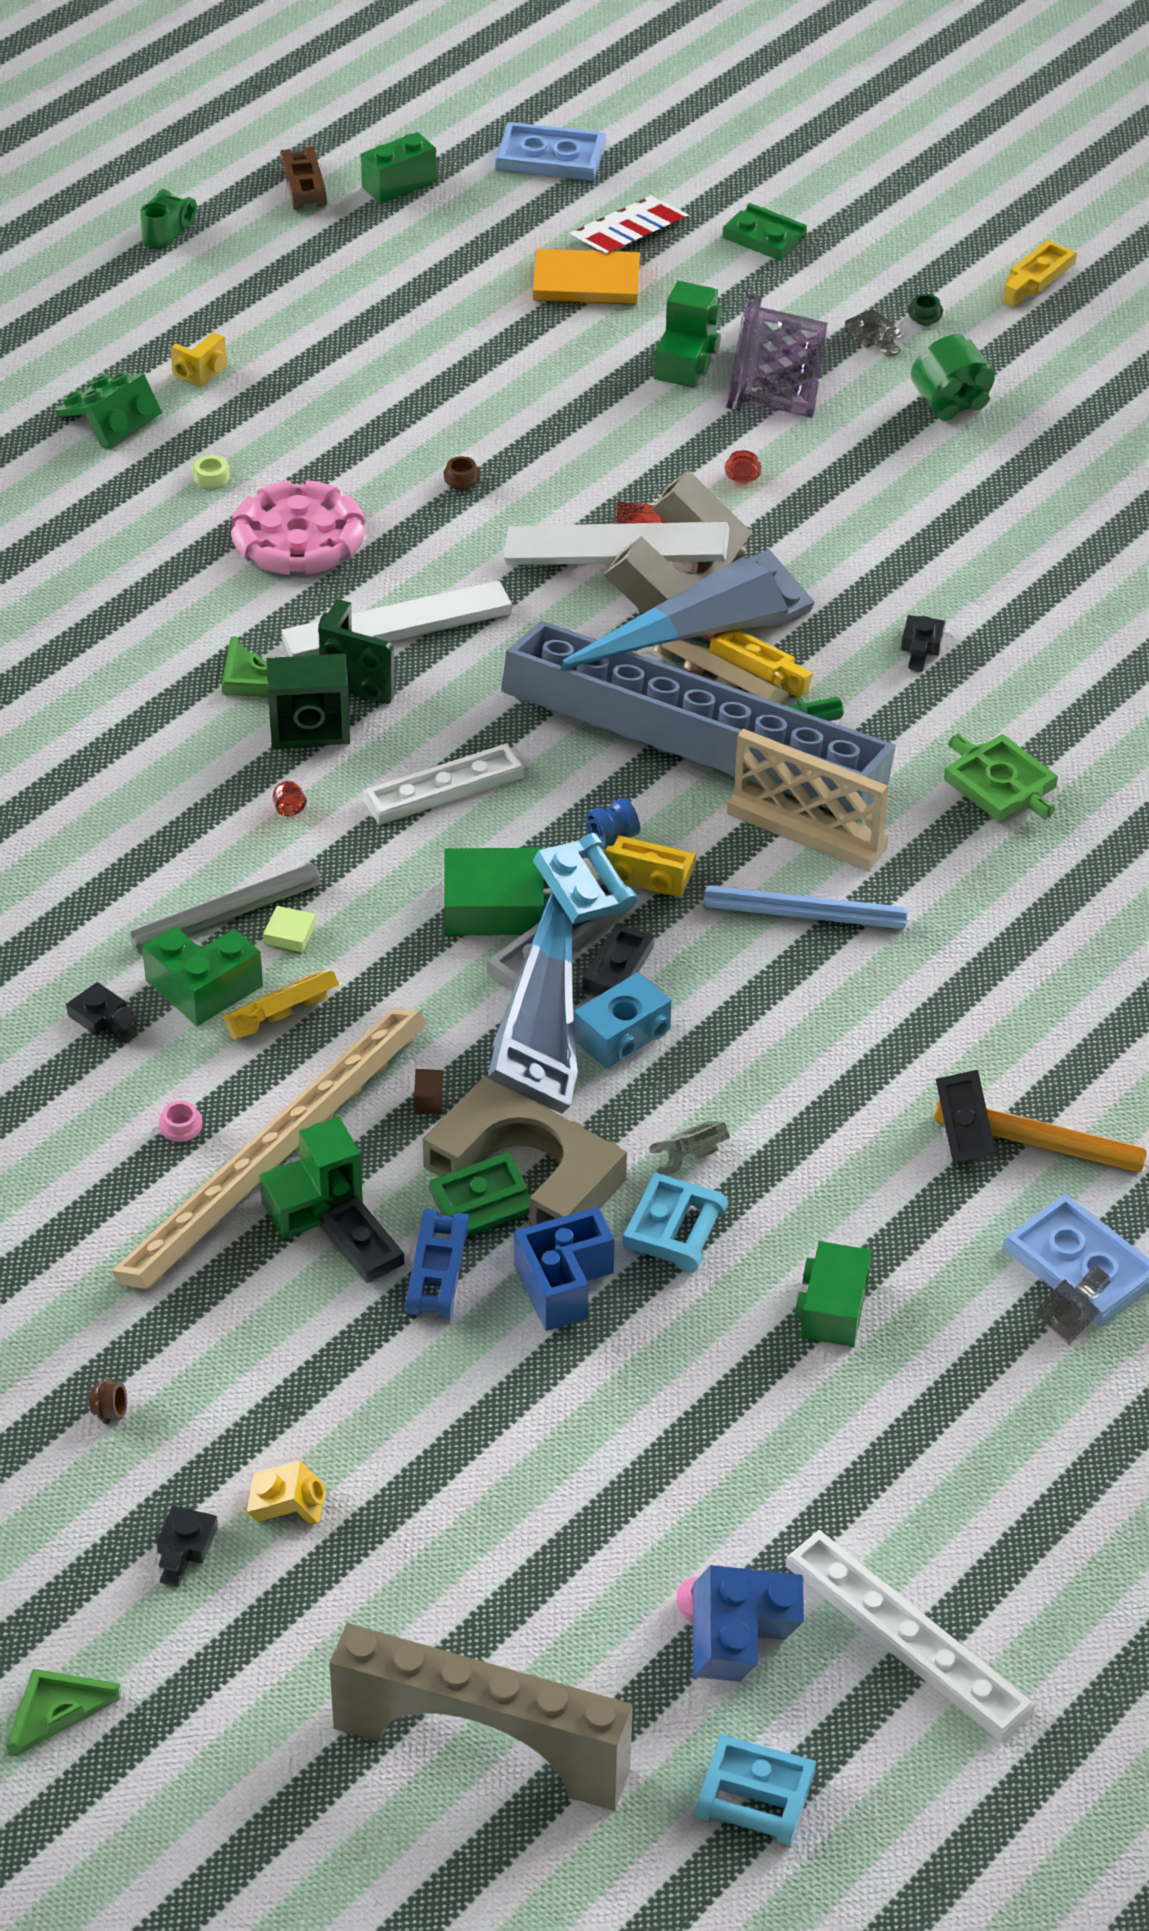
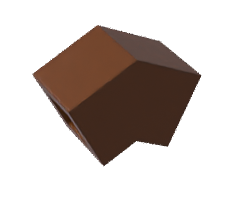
(428, 1091)

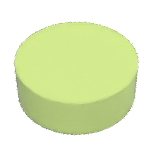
(211, 471)

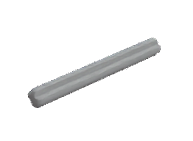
(230, 905)

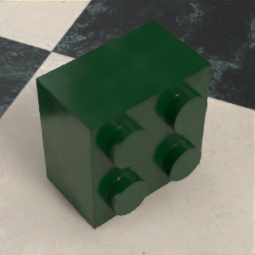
(308, 700)

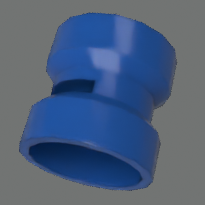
(617, 820)

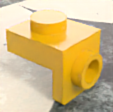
(201, 362)
(286, 1491)

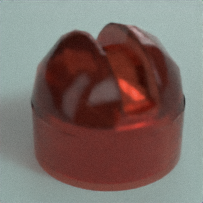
(289, 798)

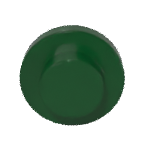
(925, 309)

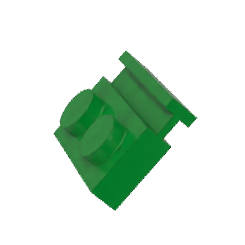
(764, 231)
(487, 1191)

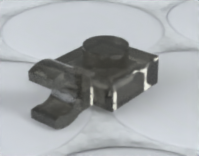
(874, 329)
(699, 1141)
(1070, 1307)

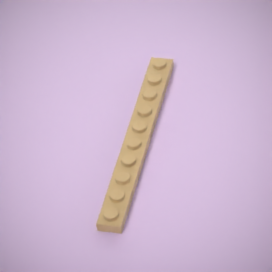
(237, 1178)

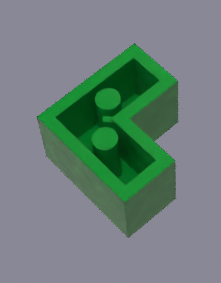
(689, 334)
(205, 978)
(317, 1182)

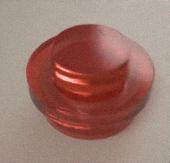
(743, 466)

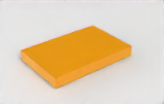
(586, 276)

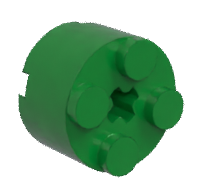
(953, 377)

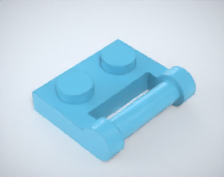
(575, 885)
(661, 1215)
(761, 1776)

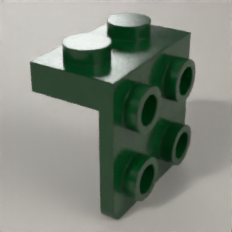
(367, 658)

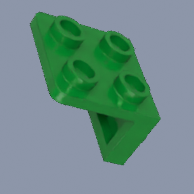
(113, 405)

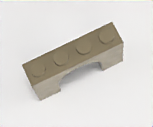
(646, 575)
(500, 1118)

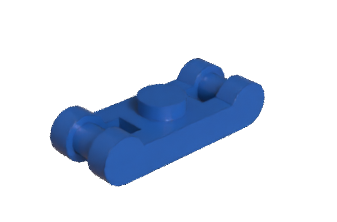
(437, 1264)

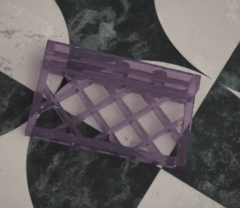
(752, 354)

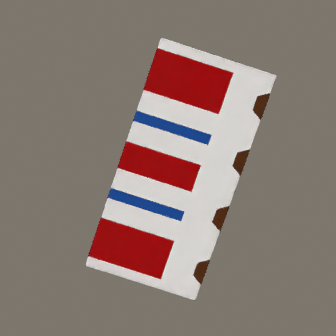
(628, 224)

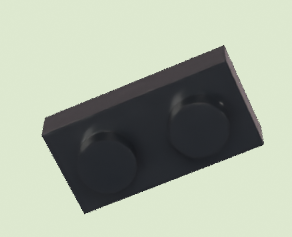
(618, 958)
(966, 1117)
(361, 1239)

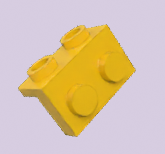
(651, 865)

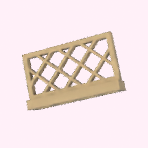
(801, 817)

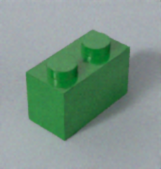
(398, 167)
(834, 1294)

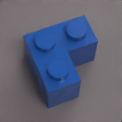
(559, 1260)
(734, 1610)

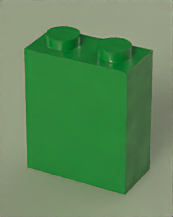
(492, 891)

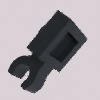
(922, 637)
(100, 1010)
(184, 1539)

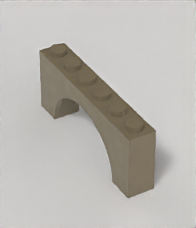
(573, 1729)

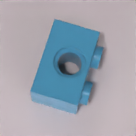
(622, 1020)

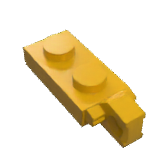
(1037, 271)
(762, 661)
(277, 1004)

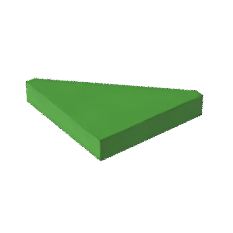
(244, 672)
(55, 1703)

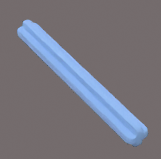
(805, 907)

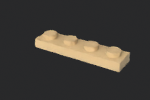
(726, 672)

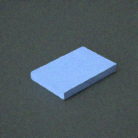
(550, 151)
(1068, 1243)

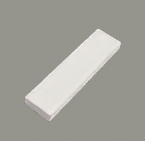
(443, 784)

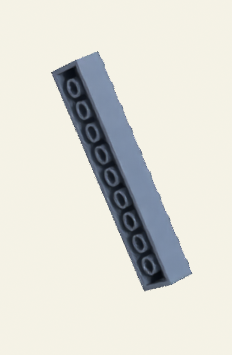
(680, 710)

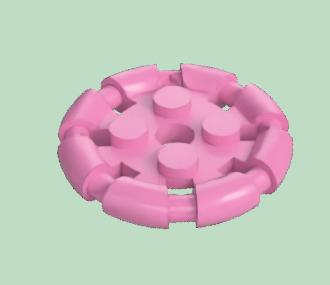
(298, 525)

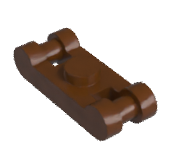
(303, 177)

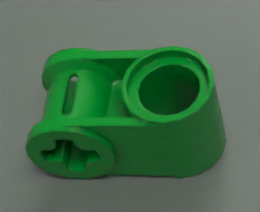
(166, 218)

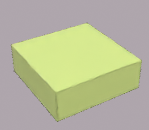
(289, 929)

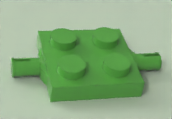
(1000, 777)

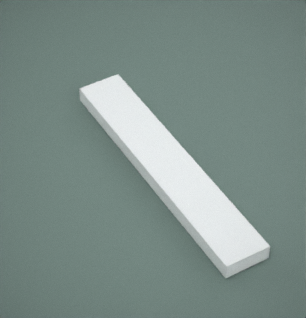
(605, 541)
(412, 617)
(910, 1636)

